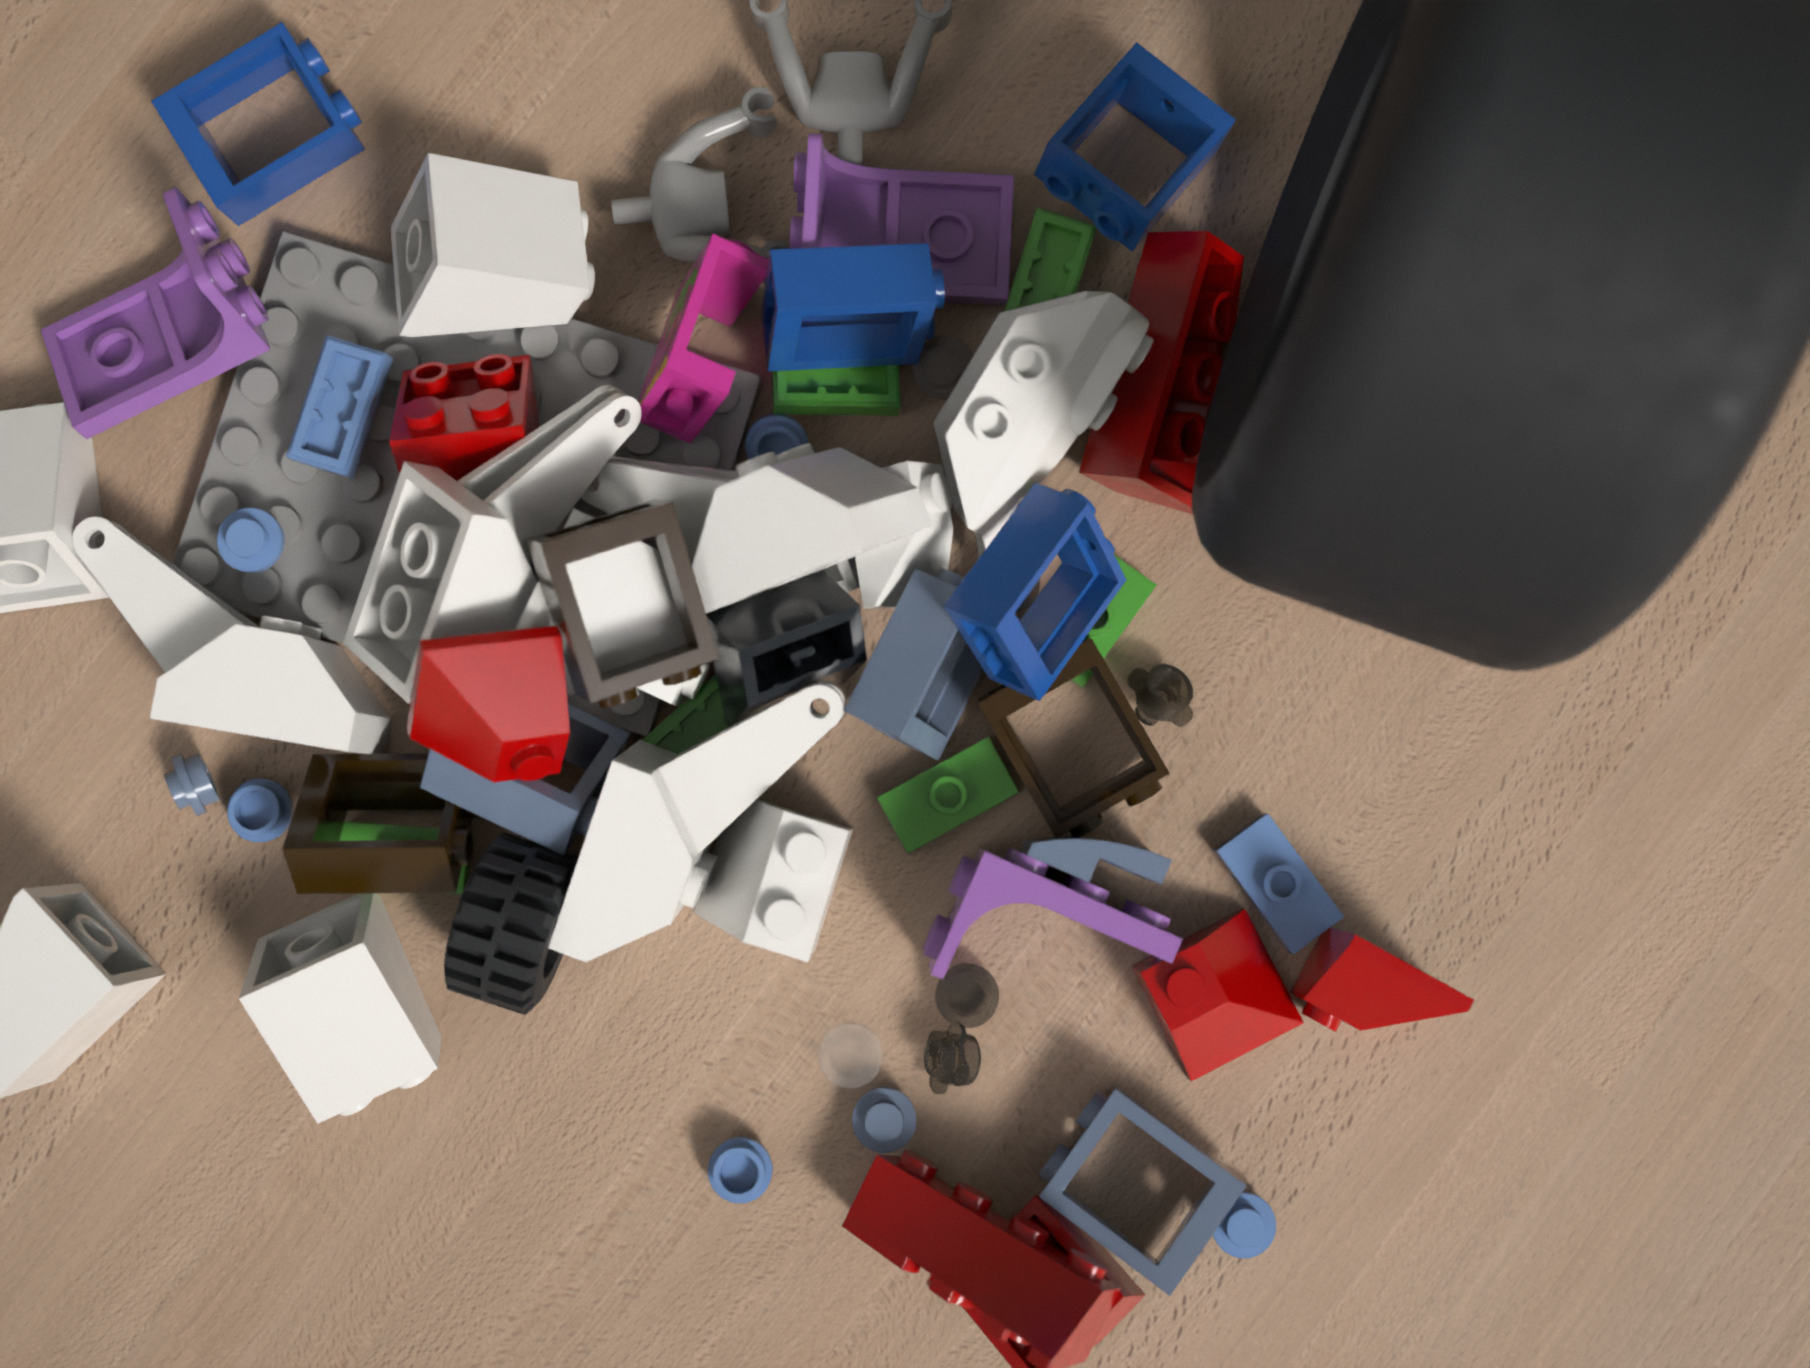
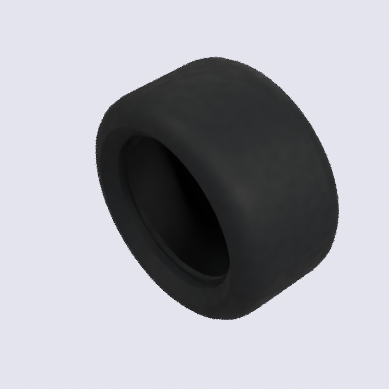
(1517, 317)

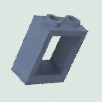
(918, 669)
(535, 807)
(1195, 1229)

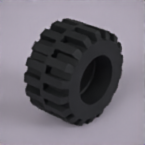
(506, 924)

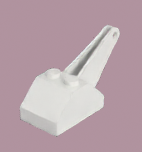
(770, 516)
(459, 551)
(225, 667)
(664, 810)

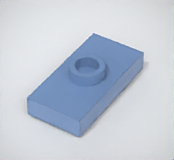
(339, 407)
(1278, 883)

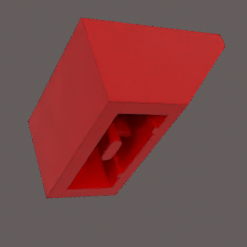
(463, 412)

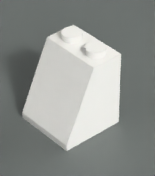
(488, 250)
(44, 495)
(624, 611)
(775, 878)
(62, 981)
(341, 1007)

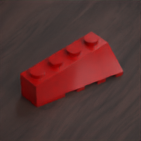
(1155, 431)
(983, 1259)

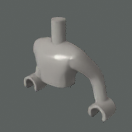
(850, 86)
(690, 201)

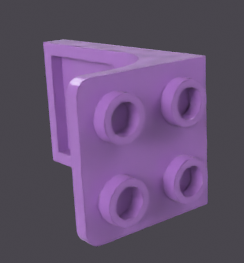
(955, 212)
(160, 331)
(1018, 878)

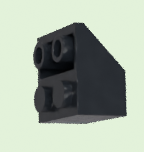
(785, 643)

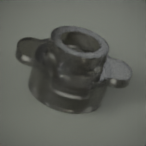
(1162, 695)
(951, 1058)

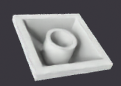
(887, 569)

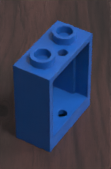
(231, 81)
(1143, 88)
(849, 306)
(1035, 650)

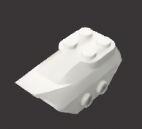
(1029, 395)

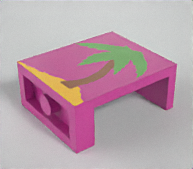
(681, 385)

